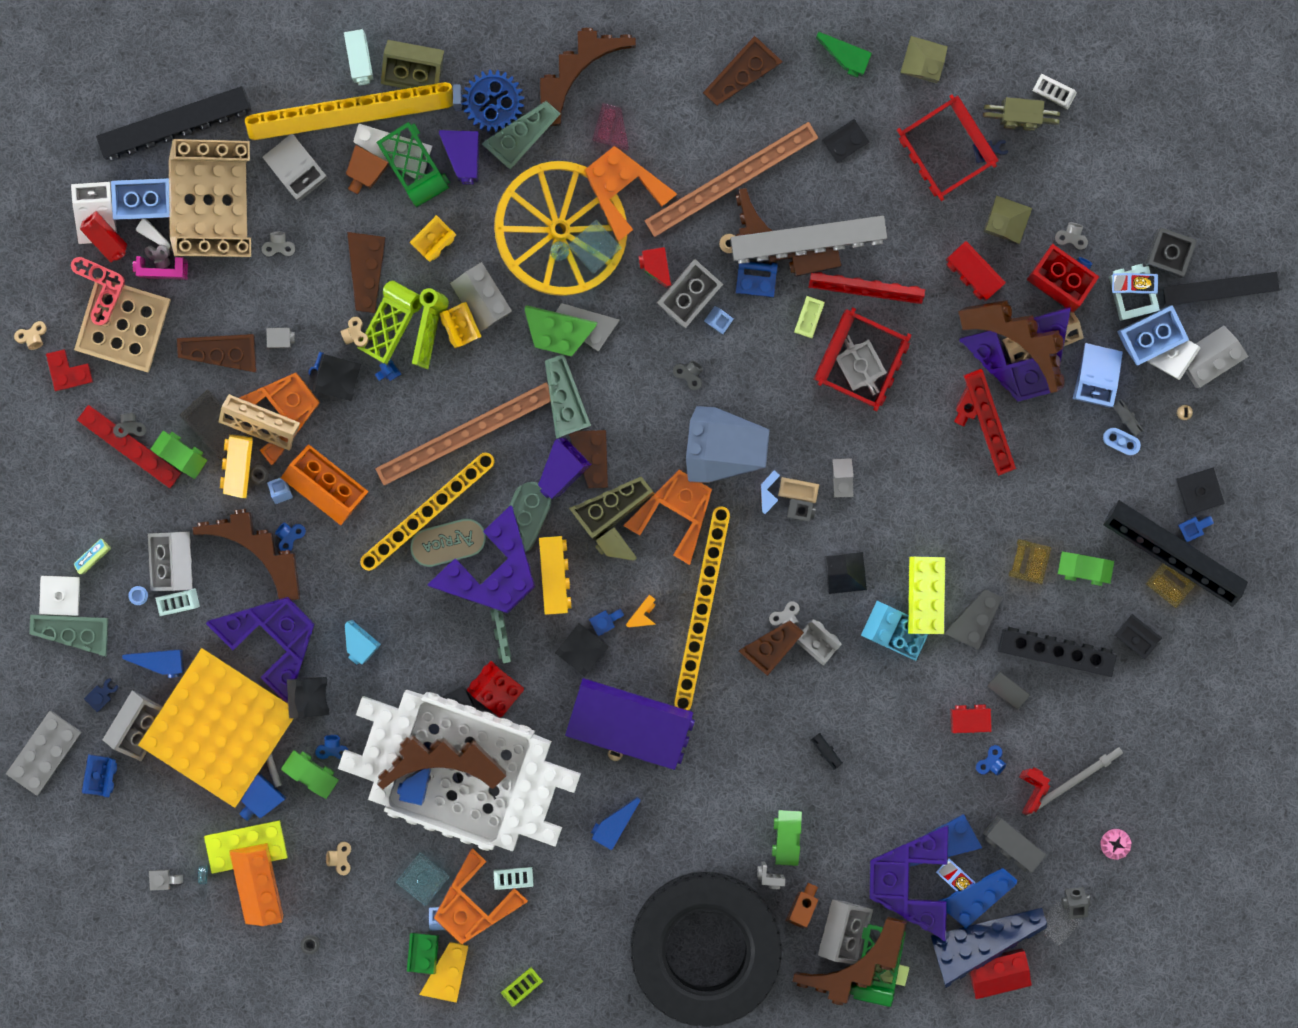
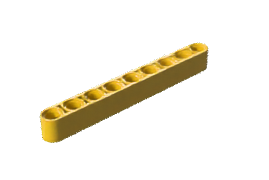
(418, 513)

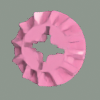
(1107, 847)

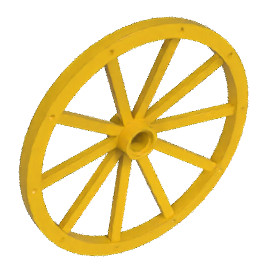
(512, 264)

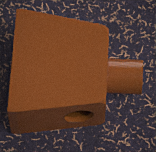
(364, 169)
(798, 913)

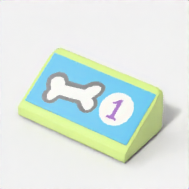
(92, 556)

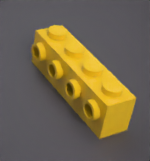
(553, 575)

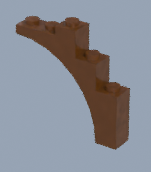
(571, 65)
(799, 265)
(1022, 330)
(240, 529)
(416, 756)
(840, 982)

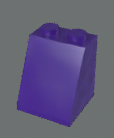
(463, 153)
(562, 468)

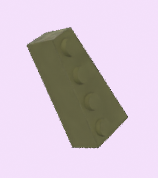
(609, 508)

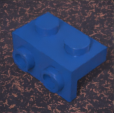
(99, 775)

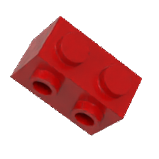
(970, 719)

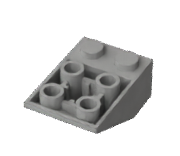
(295, 167)

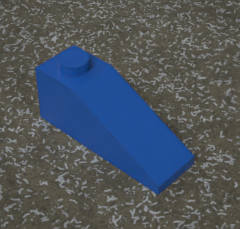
(162, 662)
(611, 827)

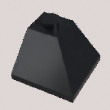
(845, 573)

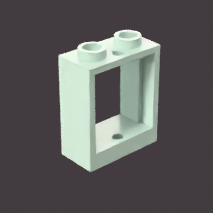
(358, 57)
(1123, 315)

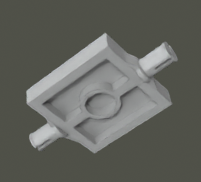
(860, 365)

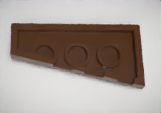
(743, 70)
(366, 265)
(225, 351)

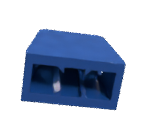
(260, 798)

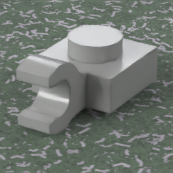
(162, 879)

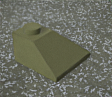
(924, 59)
(1007, 219)
(614, 546)

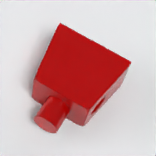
(964, 414)

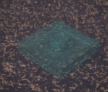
(594, 246)
(422, 879)

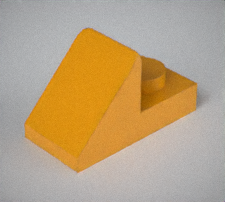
(638, 617)

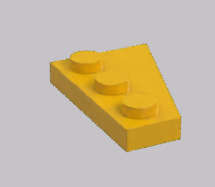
(448, 976)

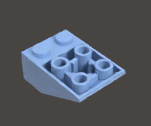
(1098, 375)

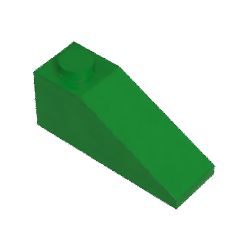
(848, 56)

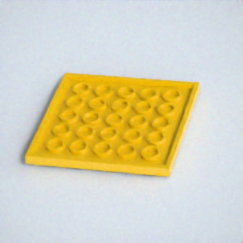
(217, 728)

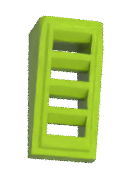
(509, 998)

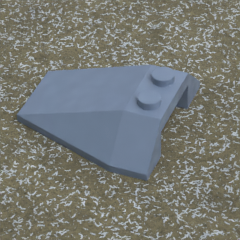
(723, 445)

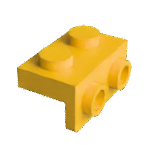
(433, 239)
(460, 325)

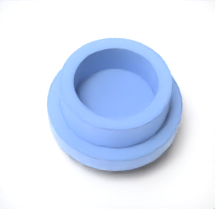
(138, 595)

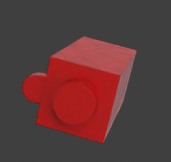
(103, 237)

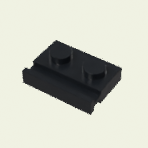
(845, 141)
(1138, 636)

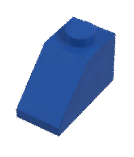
(414, 787)

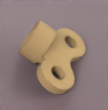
(354, 333)
(31, 336)
(339, 858)

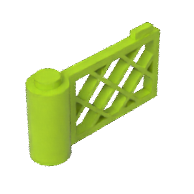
(405, 301)
(433, 304)

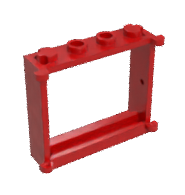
(973, 131)
(835, 346)

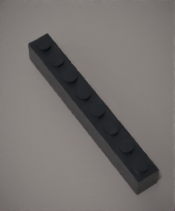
(173, 123)
(1175, 553)

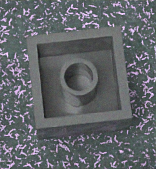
(1170, 252)

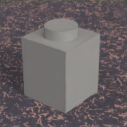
(280, 338)

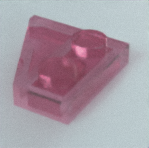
(611, 128)

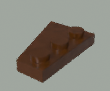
(594, 448)
(772, 647)

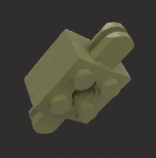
(1021, 113)

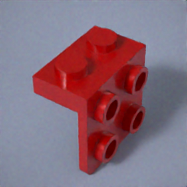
(495, 689)
(1035, 778)

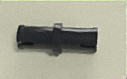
(826, 751)

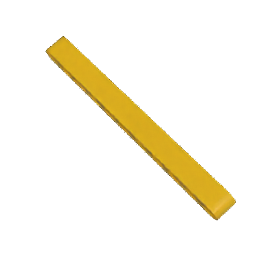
(349, 111)
(701, 599)

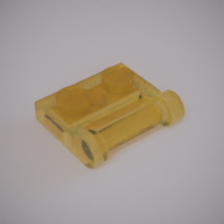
(1036, 562)
(1167, 588)

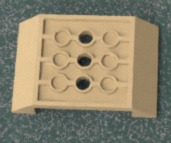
(212, 170)

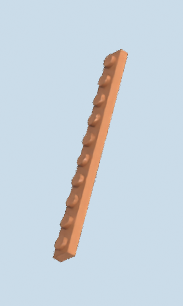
(731, 179)
(464, 434)

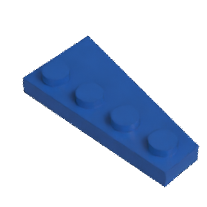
(960, 837)
(978, 897)

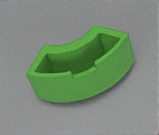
(178, 454)
(1085, 567)
(317, 779)
(788, 837)

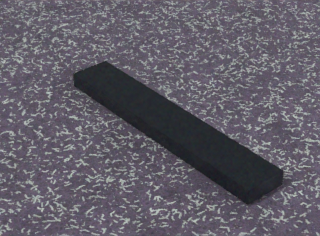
(1221, 288)

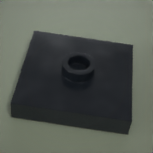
(1200, 491)

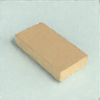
(798, 490)

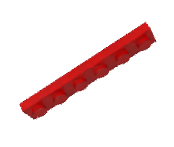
(866, 288)
(989, 422)
(129, 447)

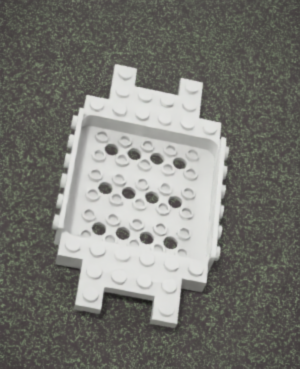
(523, 792)

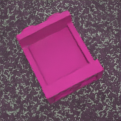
(179, 272)

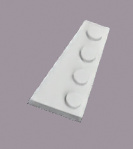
(367, 137)

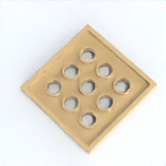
(134, 318)

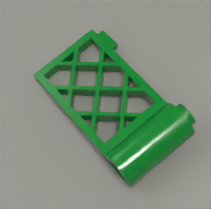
(427, 186)
(880, 991)

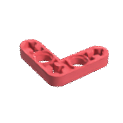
(107, 288)

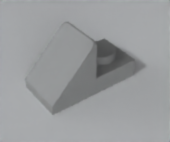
(842, 477)

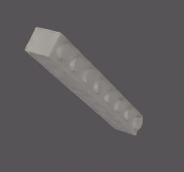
(808, 238)

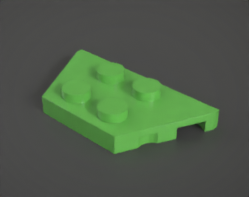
(557, 331)

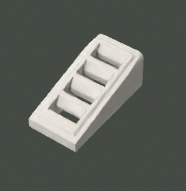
(1072, 93)
(149, 231)

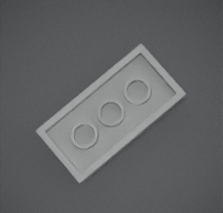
(43, 753)

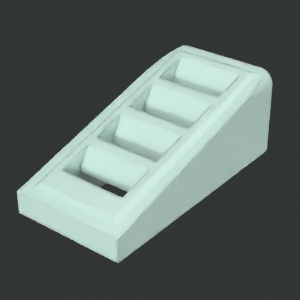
(193, 600)
(497, 872)

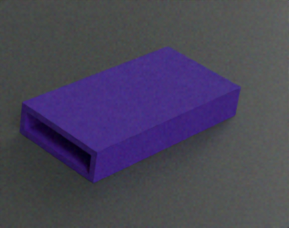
(630, 724)

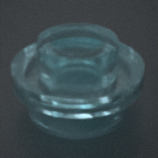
(564, 252)

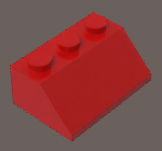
(974, 271)
(1062, 278)
(1001, 975)

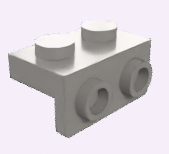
(818, 641)
(774, 881)

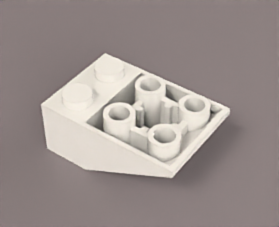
(91, 198)

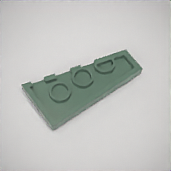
(520, 135)
(566, 403)
(80, 632)
(501, 635)

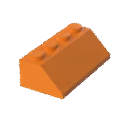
(324, 484)
(257, 885)

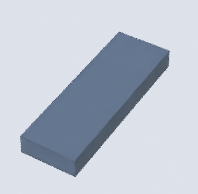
(457, 97)

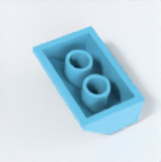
(359, 643)

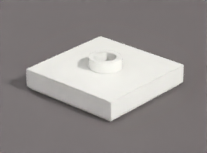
(1176, 359)
(59, 595)

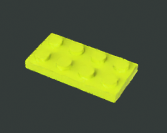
(926, 595)
(221, 843)

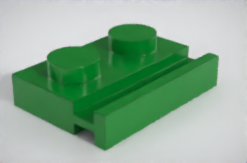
(422, 953)

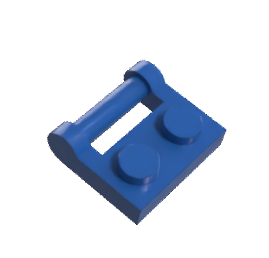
(757, 284)

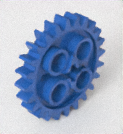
(482, 86)

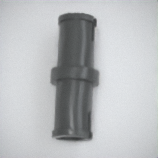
(1127, 417)

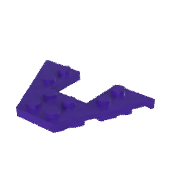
(1022, 377)
(505, 585)
(283, 623)
(891, 880)

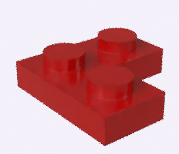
(64, 376)

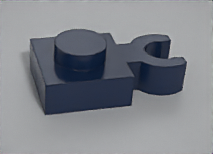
(979, 158)
(99, 696)

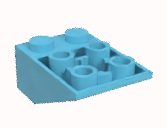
(890, 630)

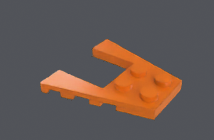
(611, 175)
(291, 399)
(682, 497)
(461, 915)

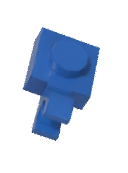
(388, 371)
(1193, 528)
(604, 622)

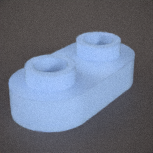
(1121, 441)

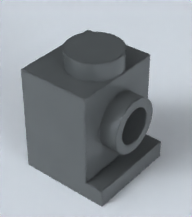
(793, 506)

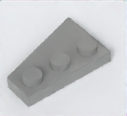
(601, 331)

